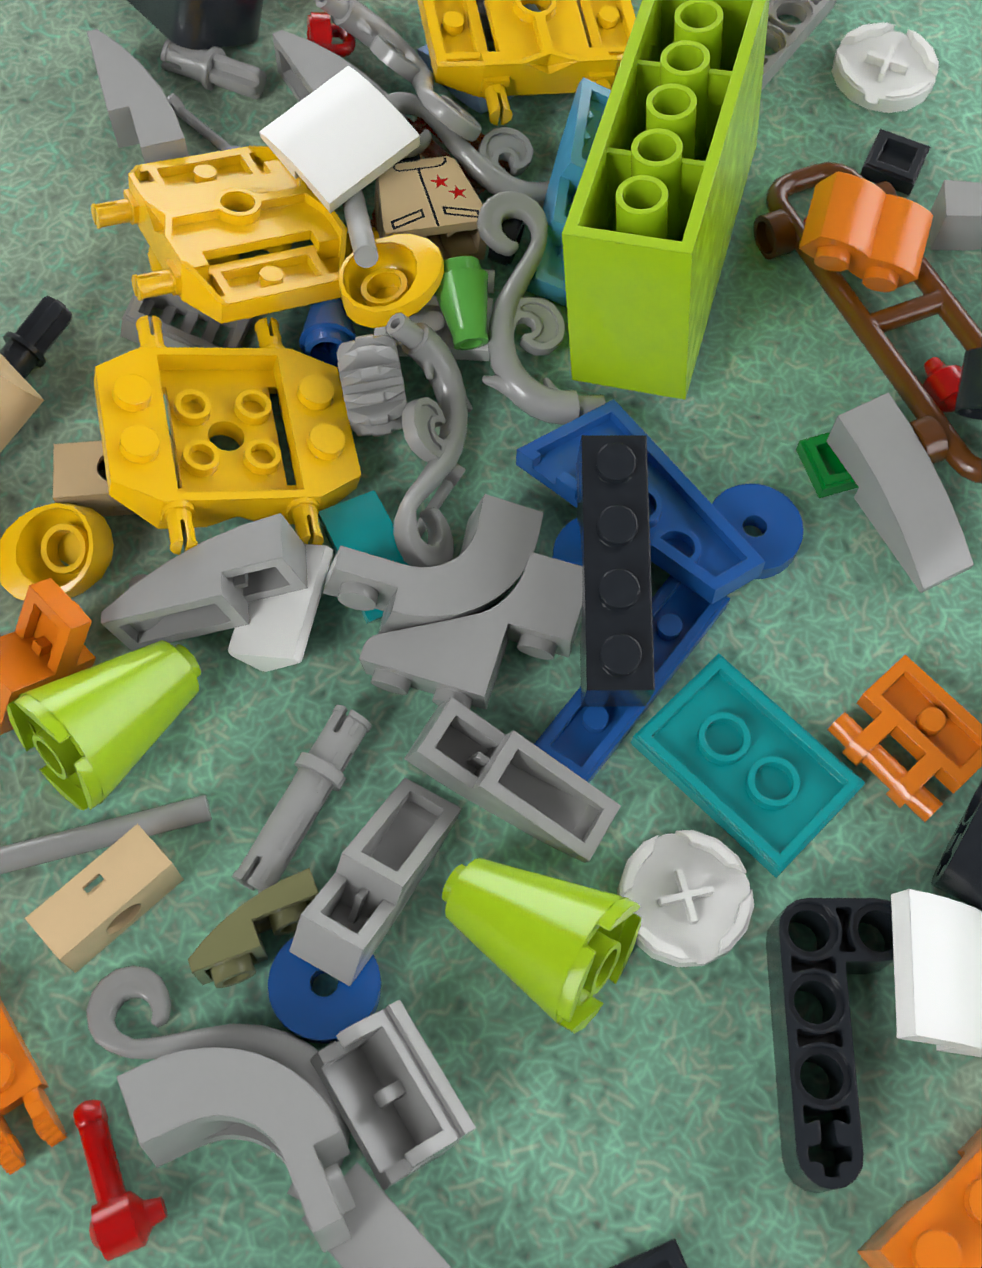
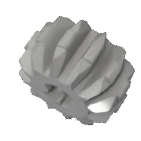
(372, 384)

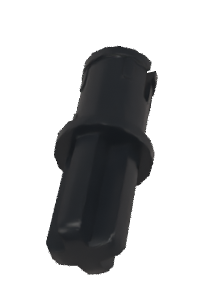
(36, 335)

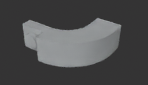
(490, 562)
(244, 1096)

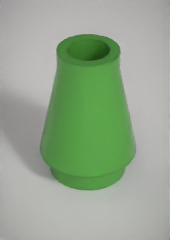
(464, 301)

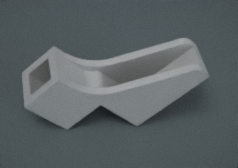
(466, 652)

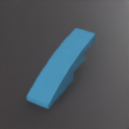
(565, 177)

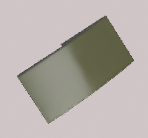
(236, 943)

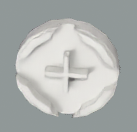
(885, 68)
(689, 897)

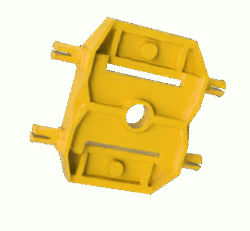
(533, 49)
(189, 218)
(229, 396)

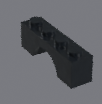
(615, 571)

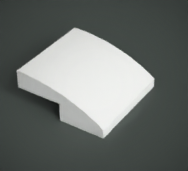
(340, 137)
(938, 971)

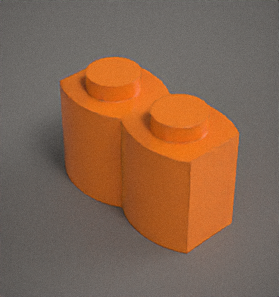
(866, 232)

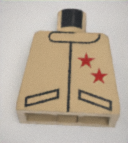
(432, 202)

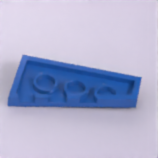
(685, 529)

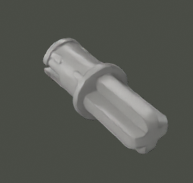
(213, 69)

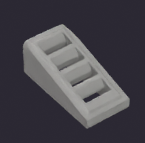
(181, 337)

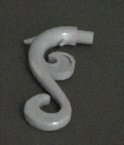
(402, 59)
(483, 164)
(510, 309)
(440, 451)
(143, 983)

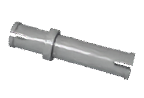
(297, 809)

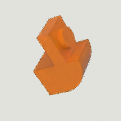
(44, 644)

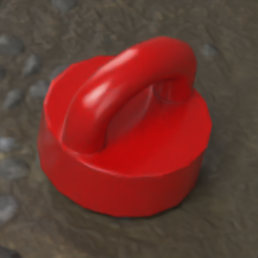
(322, 31)

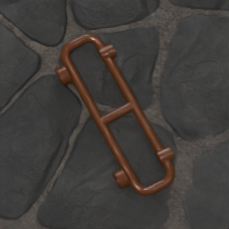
(781, 233)

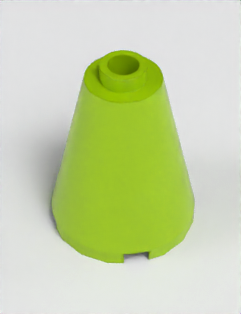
(104, 718)
(544, 934)

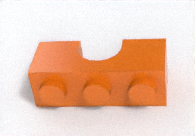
(940, 1225)

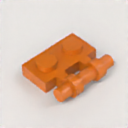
(926, 724)

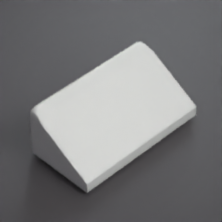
(282, 623)

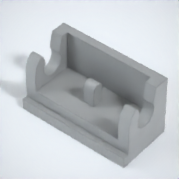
(392, 1094)

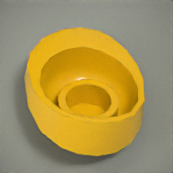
(400, 281)
(54, 532)

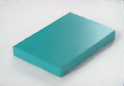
(747, 764)

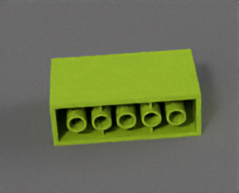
(663, 193)

